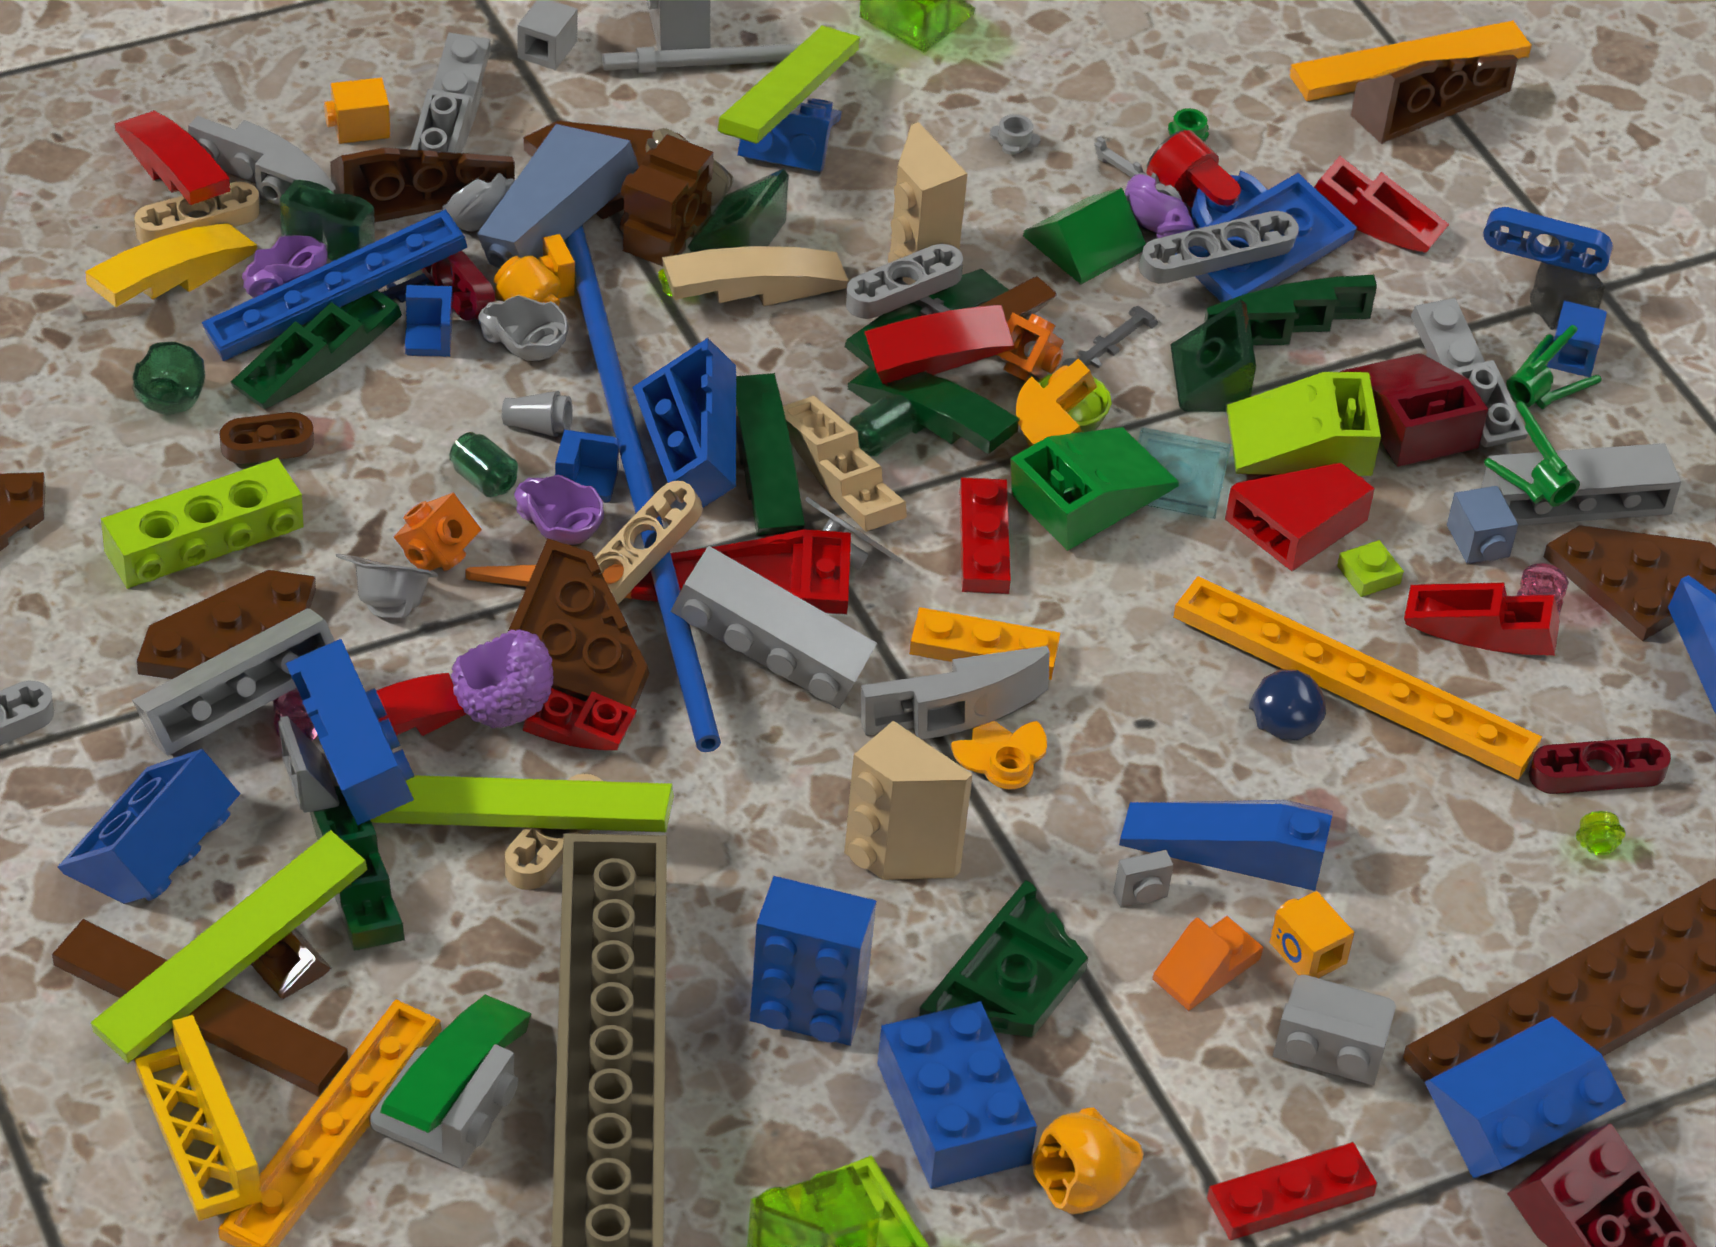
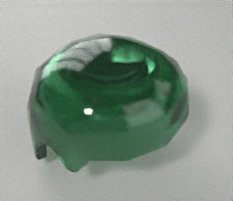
(169, 378)

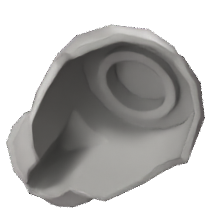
(477, 201)
(525, 327)

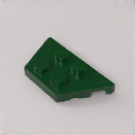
(1014, 967)

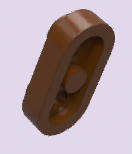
(266, 437)

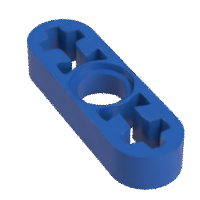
(1564, 232)

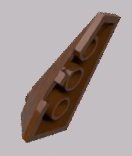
(1428, 92)
(412, 180)

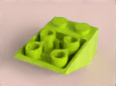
(1307, 426)

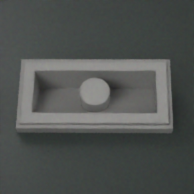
(306, 769)

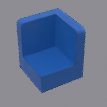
(428, 320)
(1581, 349)
(589, 461)

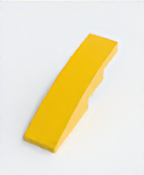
(168, 261)

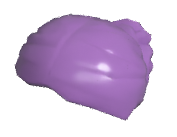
(1156, 210)
(283, 263)
(560, 508)

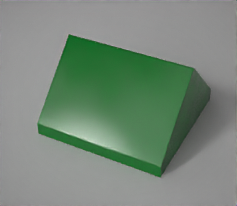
(1089, 235)

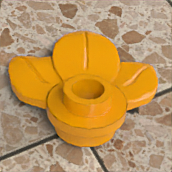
(1002, 755)

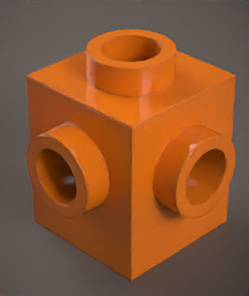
(1045, 354)
(437, 533)

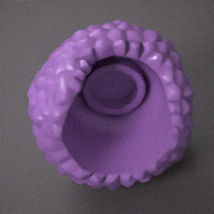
(503, 679)

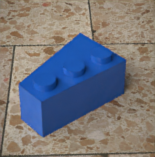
(693, 419)
(350, 732)

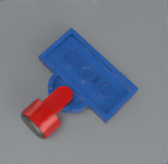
(1220, 197)

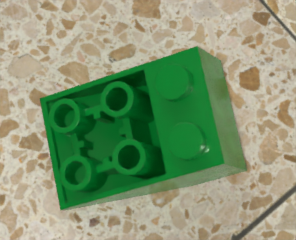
(1086, 482)

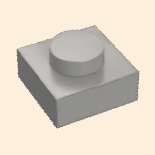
(1143, 878)

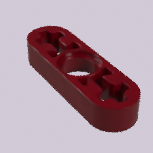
(469, 286)
(1633, 765)

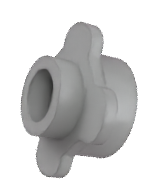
(1015, 134)

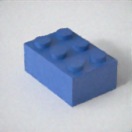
(812, 960)
(956, 1095)

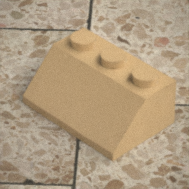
(927, 197)
(906, 808)

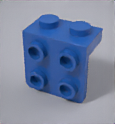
(799, 138)

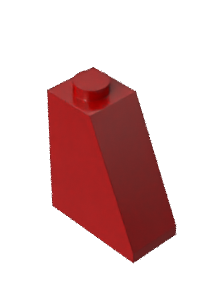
(1300, 510)

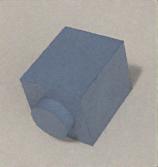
(1482, 524)

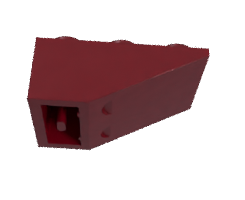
(1424, 408)
(1597, 1198)

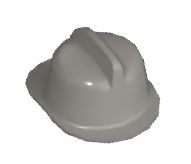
(389, 589)

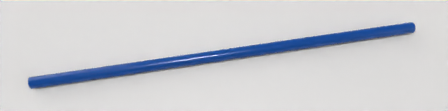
(641, 491)

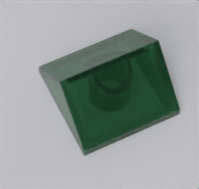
(746, 216)
(1215, 362)

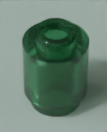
(884, 424)
(484, 464)

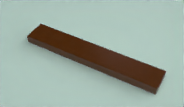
(222, 1019)

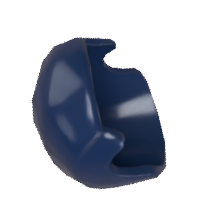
(1288, 704)

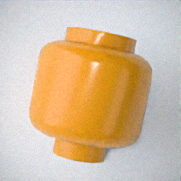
(528, 279)

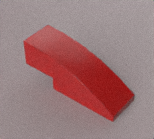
(1380, 207)
(938, 341)
(1485, 617)

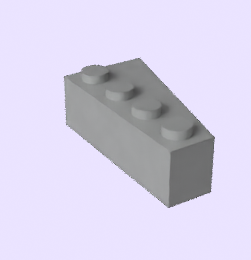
(680, 23)

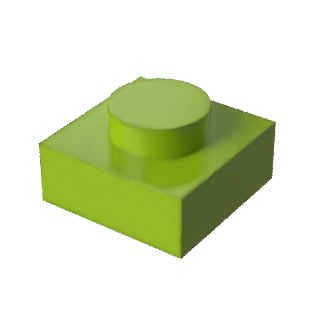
(1370, 568)

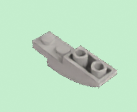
(455, 95)
(257, 157)
(1453, 345)
(956, 701)

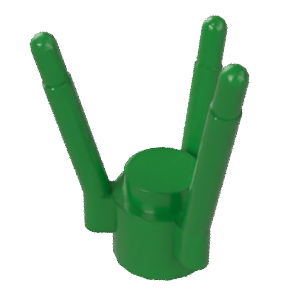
(1534, 379)
(1551, 476)

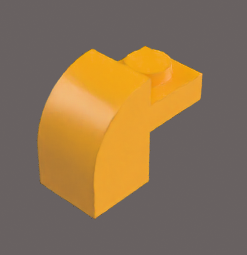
(1045, 410)

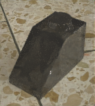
(1559, 284)

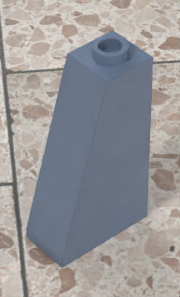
(556, 192)

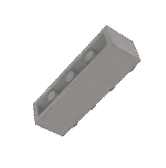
(1611, 479)
(773, 627)
(229, 683)

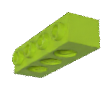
(202, 523)

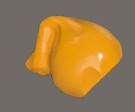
(1084, 1161)

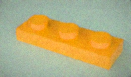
(957, 636)

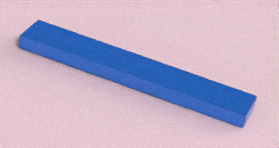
(336, 283)

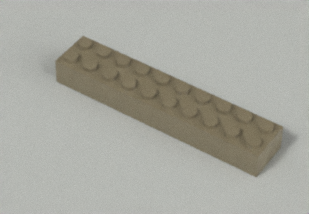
(611, 1043)

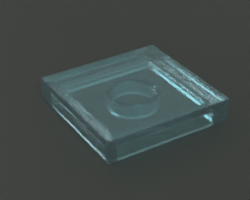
(1196, 465)

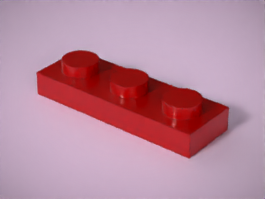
(984, 535)
(1291, 1191)

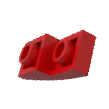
(420, 703)
(588, 725)

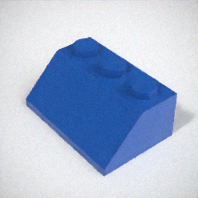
(153, 828)
(1523, 1095)

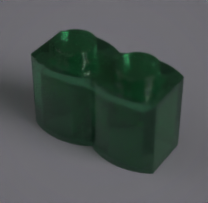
(333, 219)

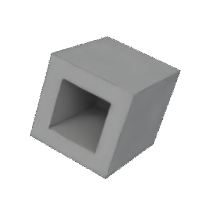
(547, 33)

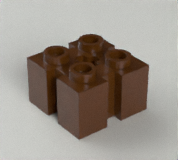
(666, 199)

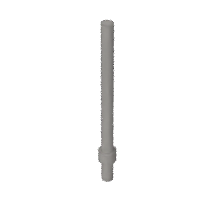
(647, 59)

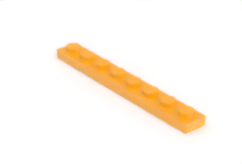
(1358, 677)

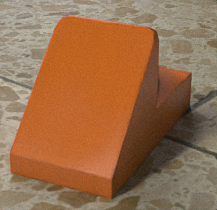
(1206, 960)

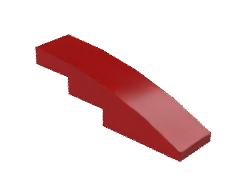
(173, 156)

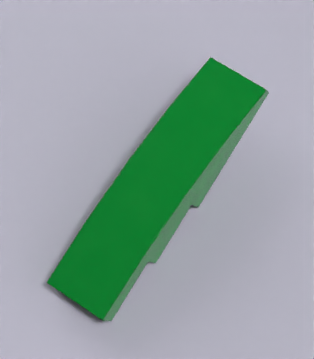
(451, 1061)

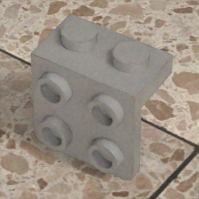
(1334, 1029)
(469, 1117)

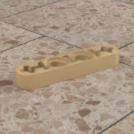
(639, 562)

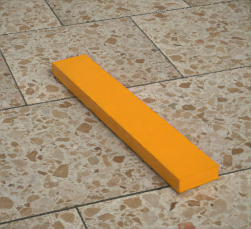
(1342, 72)
(330, 1128)

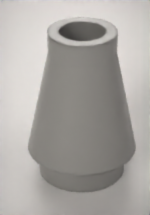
(541, 412)

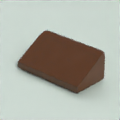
(1024, 298)
(291, 965)

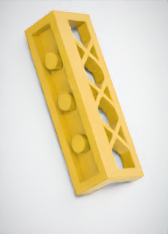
(214, 1110)

